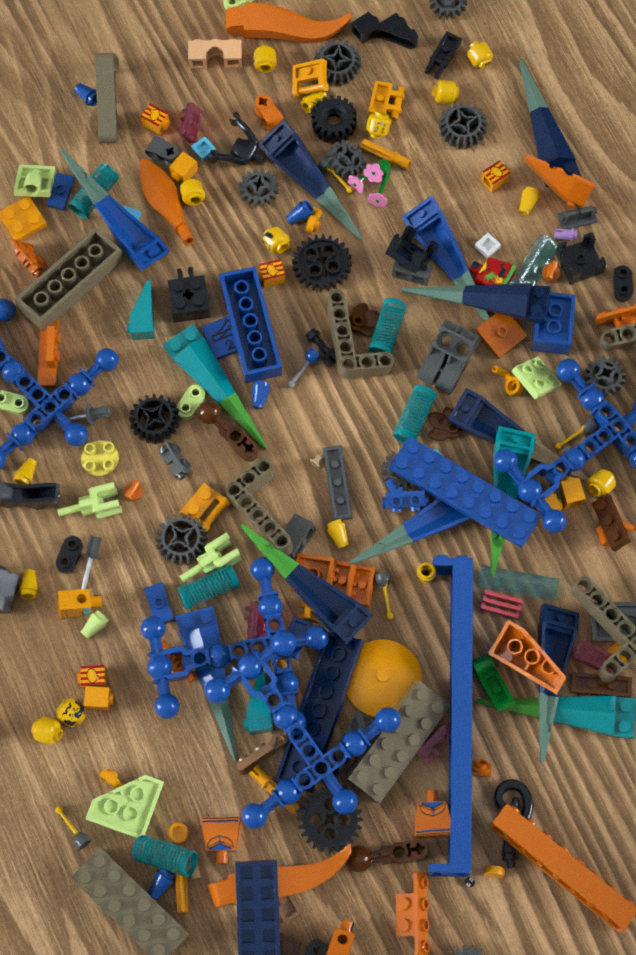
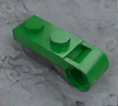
(492, 683)

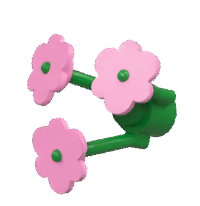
(374, 173)

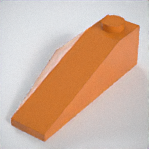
(569, 188)
(522, 653)

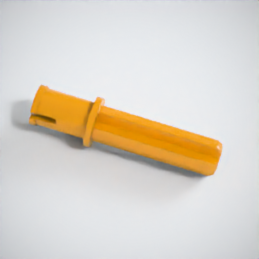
(384, 153)
(269, 784)
(181, 883)

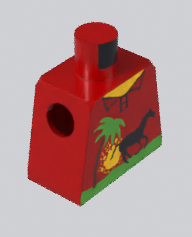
(493, 272)

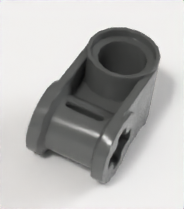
(162, 151)

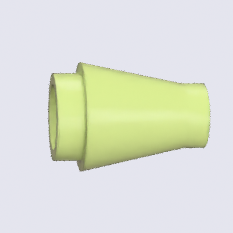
(94, 624)

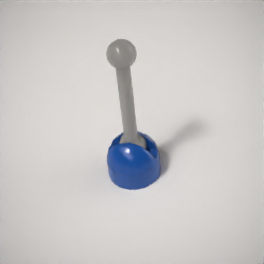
(312, 357)

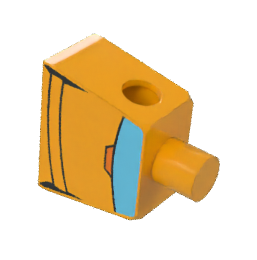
(69, 604)

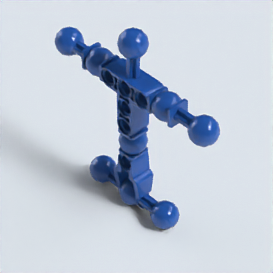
(78, 385)
(573, 458)
(220, 655)
(287, 718)

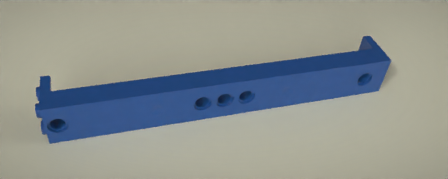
(459, 715)

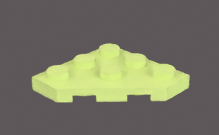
(127, 807)

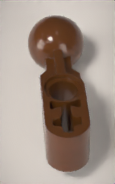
(210, 413)
(362, 858)

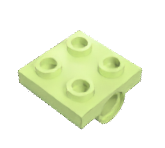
(34, 181)
(536, 377)

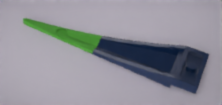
(334, 608)

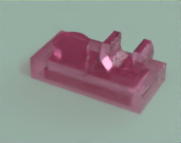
(190, 122)
(256, 625)
(591, 655)
(438, 736)

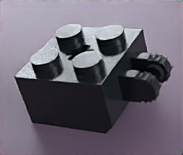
(184, 288)

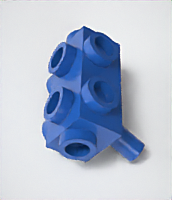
(399, 499)

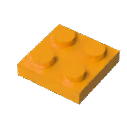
(22, 219)

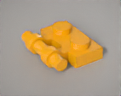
(380, 99)

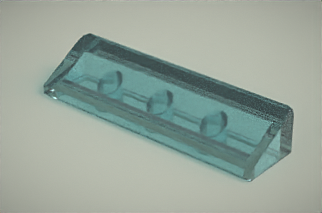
(535, 261)
(519, 583)

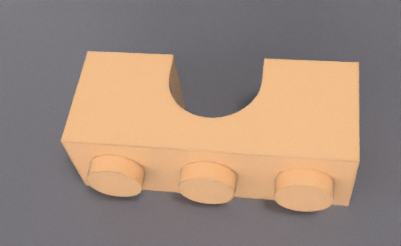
(201, 50)

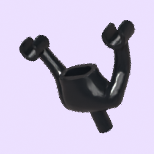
(242, 150)

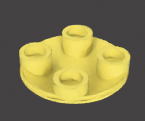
(99, 457)

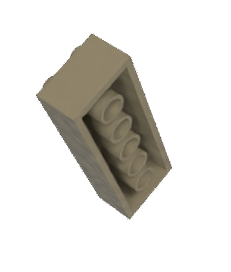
(69, 279)
(391, 752)
(130, 905)

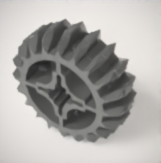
(347, 66)
(460, 134)
(175, 543)

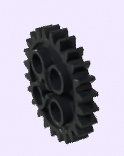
(339, 259)
(343, 832)

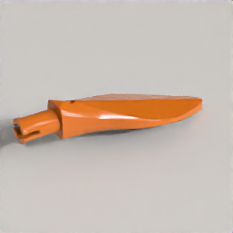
(164, 198)

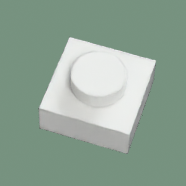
(487, 245)

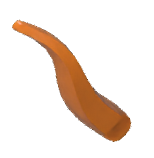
(275, 22)
(291, 878)

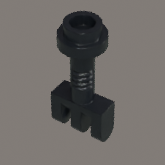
(329, 354)

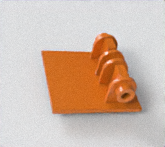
(26, 254)

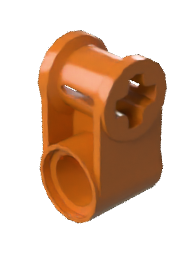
(267, 112)

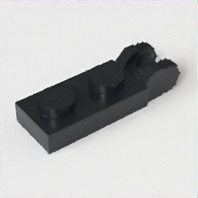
(443, 53)

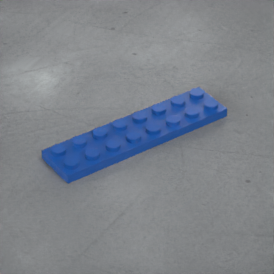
(465, 492)

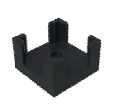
(408, 253)
(580, 259)

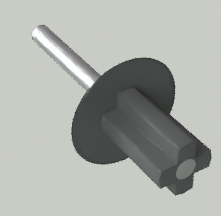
(93, 414)
(92, 552)

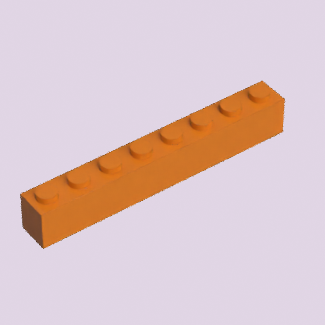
(563, 867)

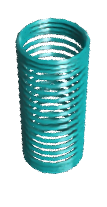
(84, 205)
(392, 310)
(405, 431)
(185, 591)
(183, 860)

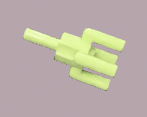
(95, 504)
(213, 559)

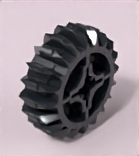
(165, 428)

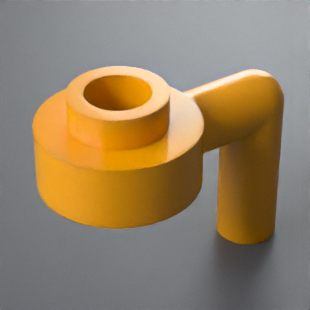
(313, 222)
(512, 385)
(110, 777)

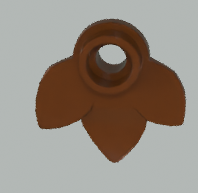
(366, 318)
(441, 426)

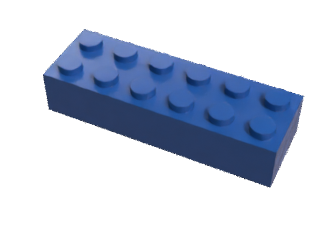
(250, 324)

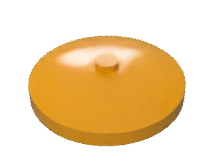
(382, 676)

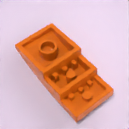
(350, 579)

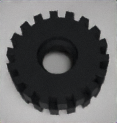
(330, 108)

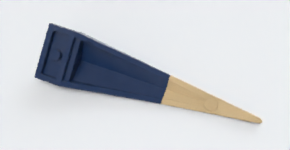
(482, 419)

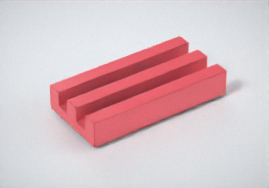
(501, 597)

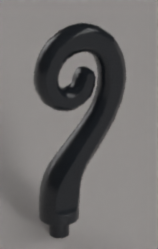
(509, 853)

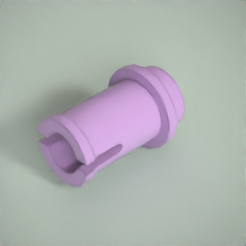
(566, 234)

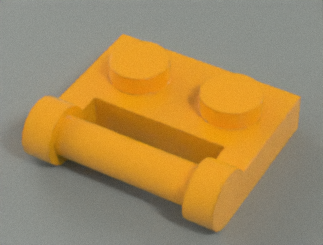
(309, 72)
(201, 502)

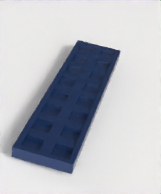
(257, 907)

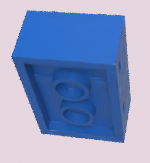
(556, 333)

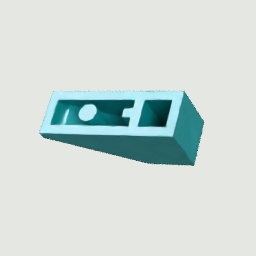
(142, 316)
(257, 713)

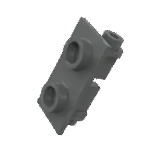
(578, 217)
(180, 464)

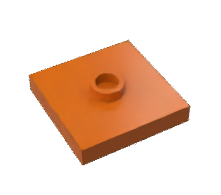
(500, 334)

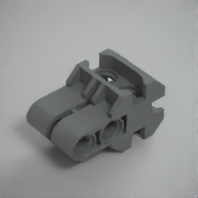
(439, 354)

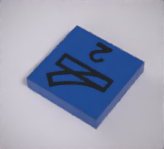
(220, 338)

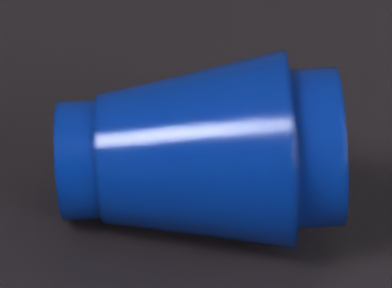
(87, 94)
(300, 212)
(260, 391)
(161, 882)

